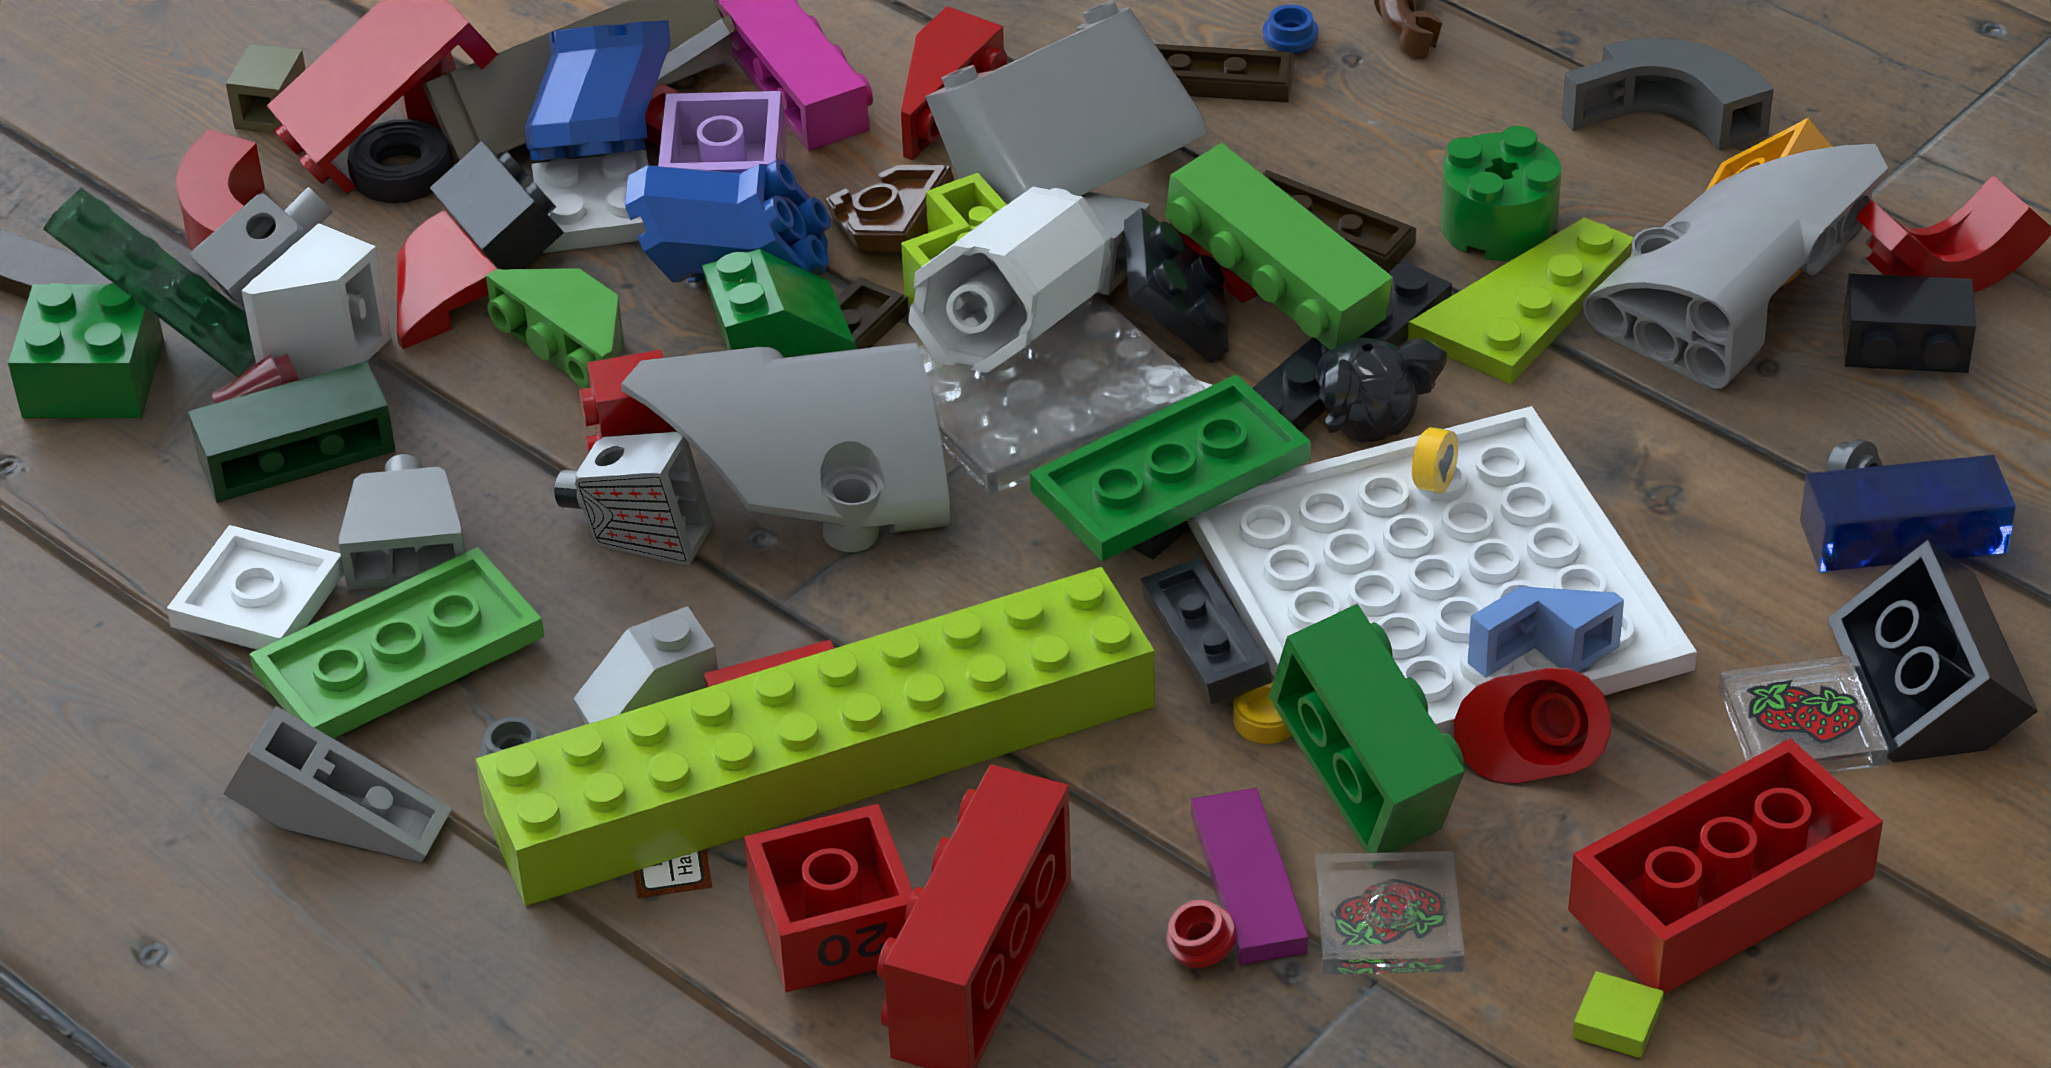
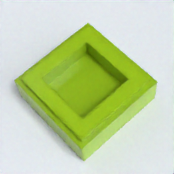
(1618, 1014)

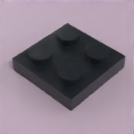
(1176, 284)

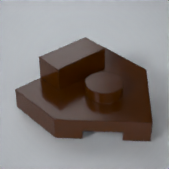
(890, 210)

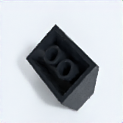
(1932, 659)

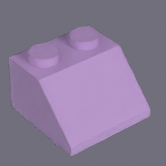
(722, 130)

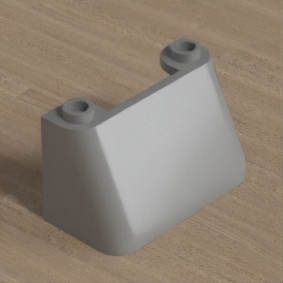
(1068, 110)

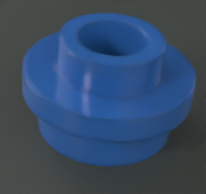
(1290, 29)

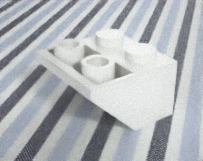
(319, 304)

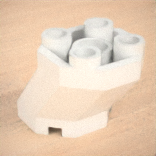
(1010, 279)

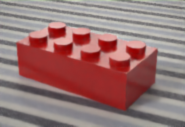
(1724, 866)
(976, 920)

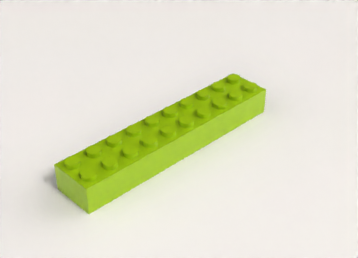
(814, 734)

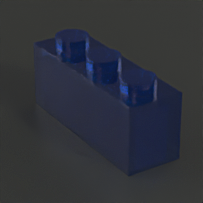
(1892, 509)

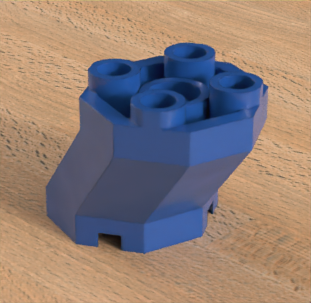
(597, 90)
(706, 214)

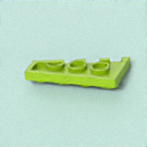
(1526, 303)

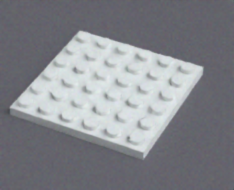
(1432, 559)

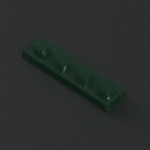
(154, 279)

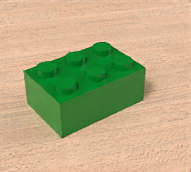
(1366, 731)

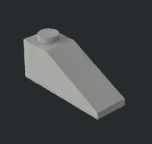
(332, 792)

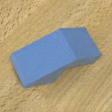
(1561, 624)

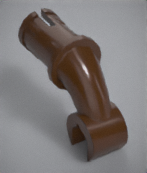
(1416, 28)

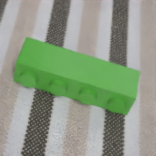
(1278, 247)

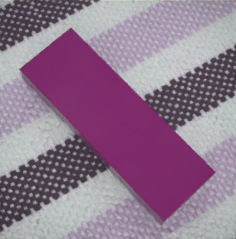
(1249, 875)

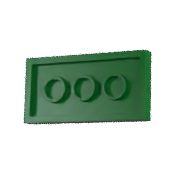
(1169, 467)

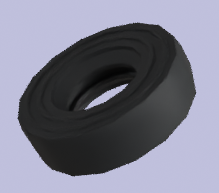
(394, 139)

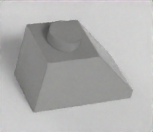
(649, 666)

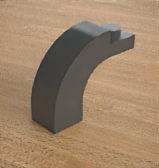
(1672, 78)

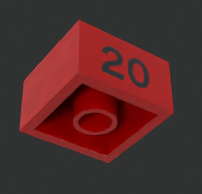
(827, 894)

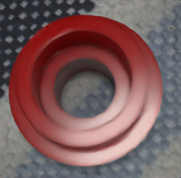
(1195, 921)

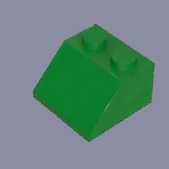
(775, 306)

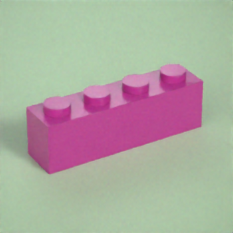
(790, 54)

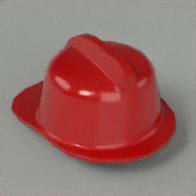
(1533, 725)

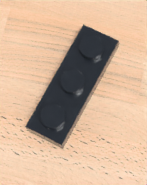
(1206, 631)

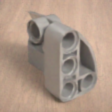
(1704, 280)
(812, 434)

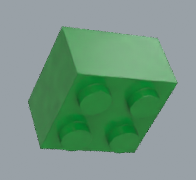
(84, 353)

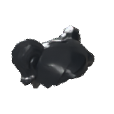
(1376, 385)

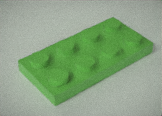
(398, 645)

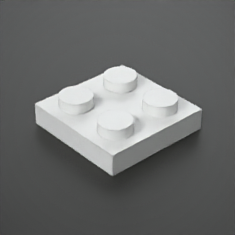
(591, 199)
(255, 589)

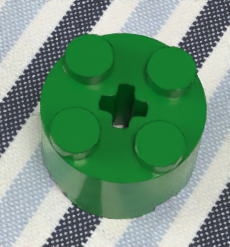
(1500, 193)

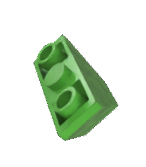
(558, 315)

